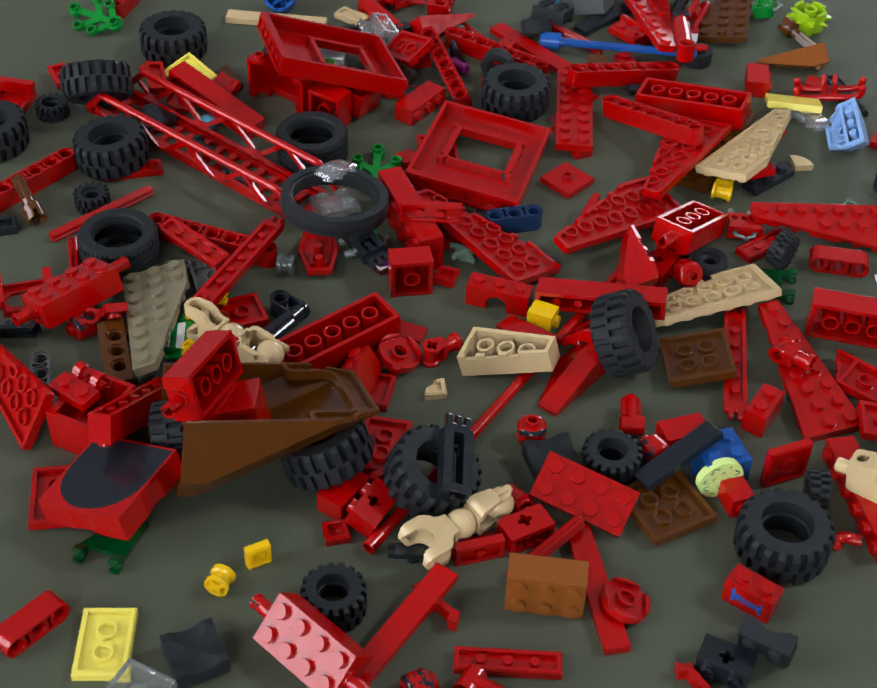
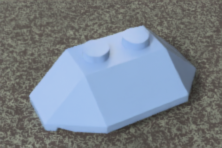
(847, 128)

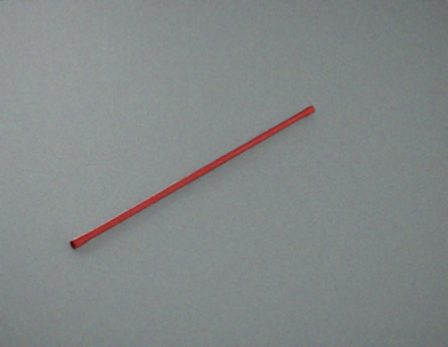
(380, 534)

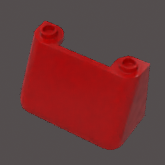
(264, 79)

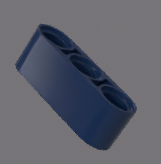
(517, 218)

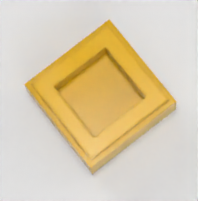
(258, 554)

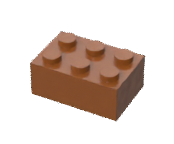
(546, 585)

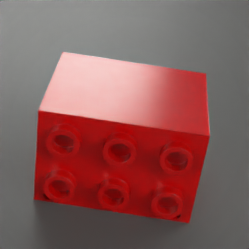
(241, 402)
(70, 425)

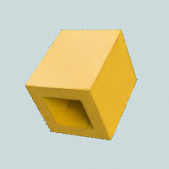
(544, 315)

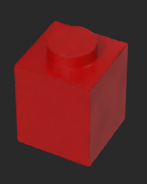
(733, 494)

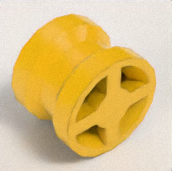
(219, 580)

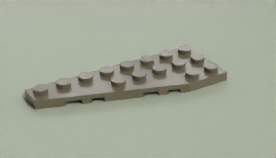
(153, 311)

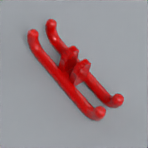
(698, 12)
(829, 92)

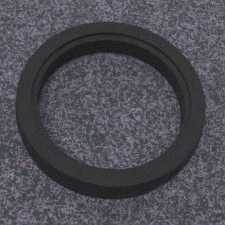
(334, 226)

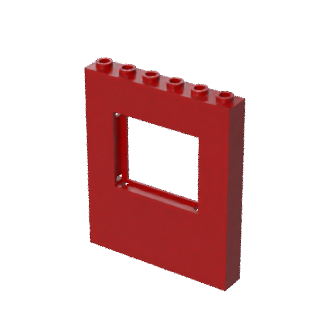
(296, 53)
(472, 182)

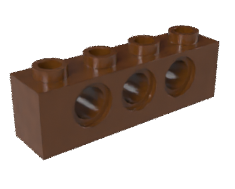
(116, 350)

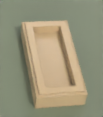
(350, 16)

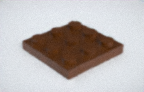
(697, 358)
(670, 510)

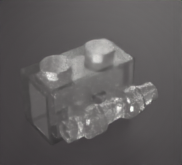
(380, 25)

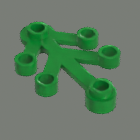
(113, 23)
(378, 153)

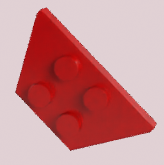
(856, 376)

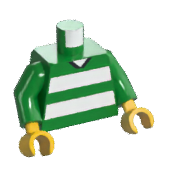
(178, 341)

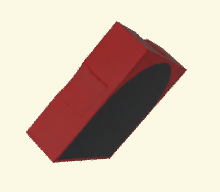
(112, 487)

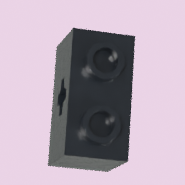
(725, 662)

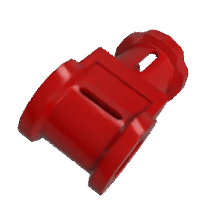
(437, 349)
(791, 354)

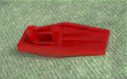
(318, 253)

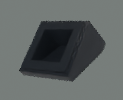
(456, 52)

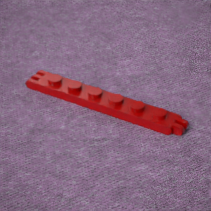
(241, 260)
(736, 388)

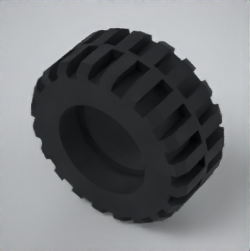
(172, 35)
(87, 78)
(516, 91)
(13, 131)
(111, 147)
(624, 333)
(330, 459)
(409, 484)
(781, 559)

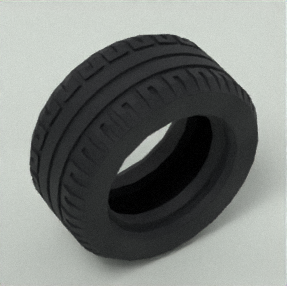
(308, 128)
(121, 226)

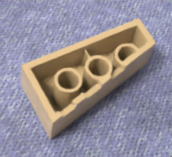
(507, 352)

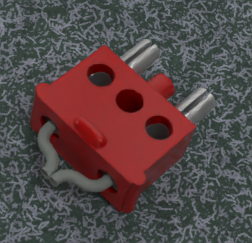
(742, 226)

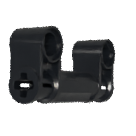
(286, 313)

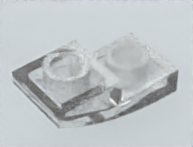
(812, 120)
(335, 169)

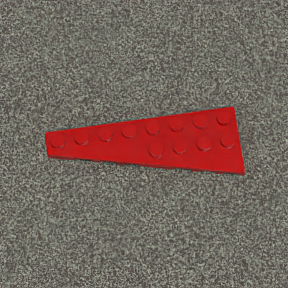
(656, 22)
(815, 396)
(22, 399)

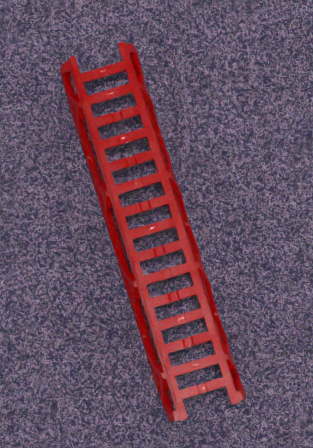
(250, 156)

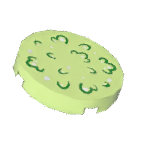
(709, 478)

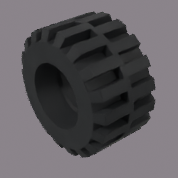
(165, 431)
(612, 455)
(337, 581)

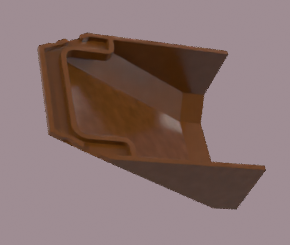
(303, 407)

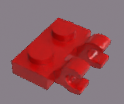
(75, 391)

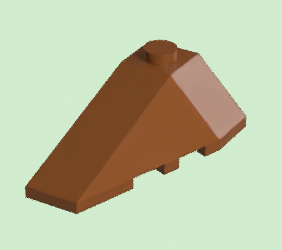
(803, 58)

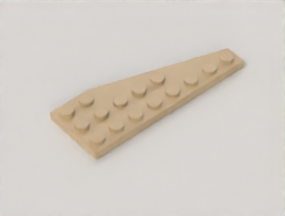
(749, 150)
(720, 293)

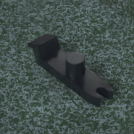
(10, 330)
(411, 553)

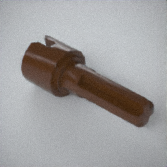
(791, 29)
(31, 209)

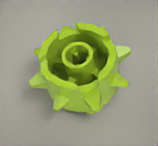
(809, 17)

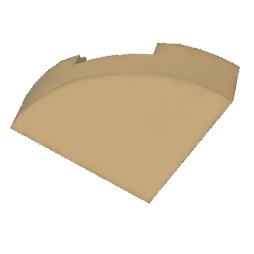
(800, 163)
(436, 391)

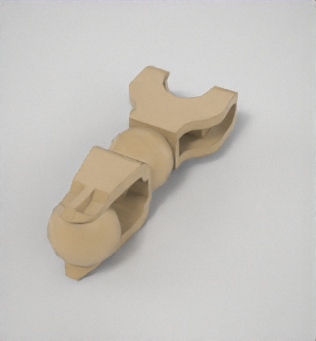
(211, 319)
(441, 532)

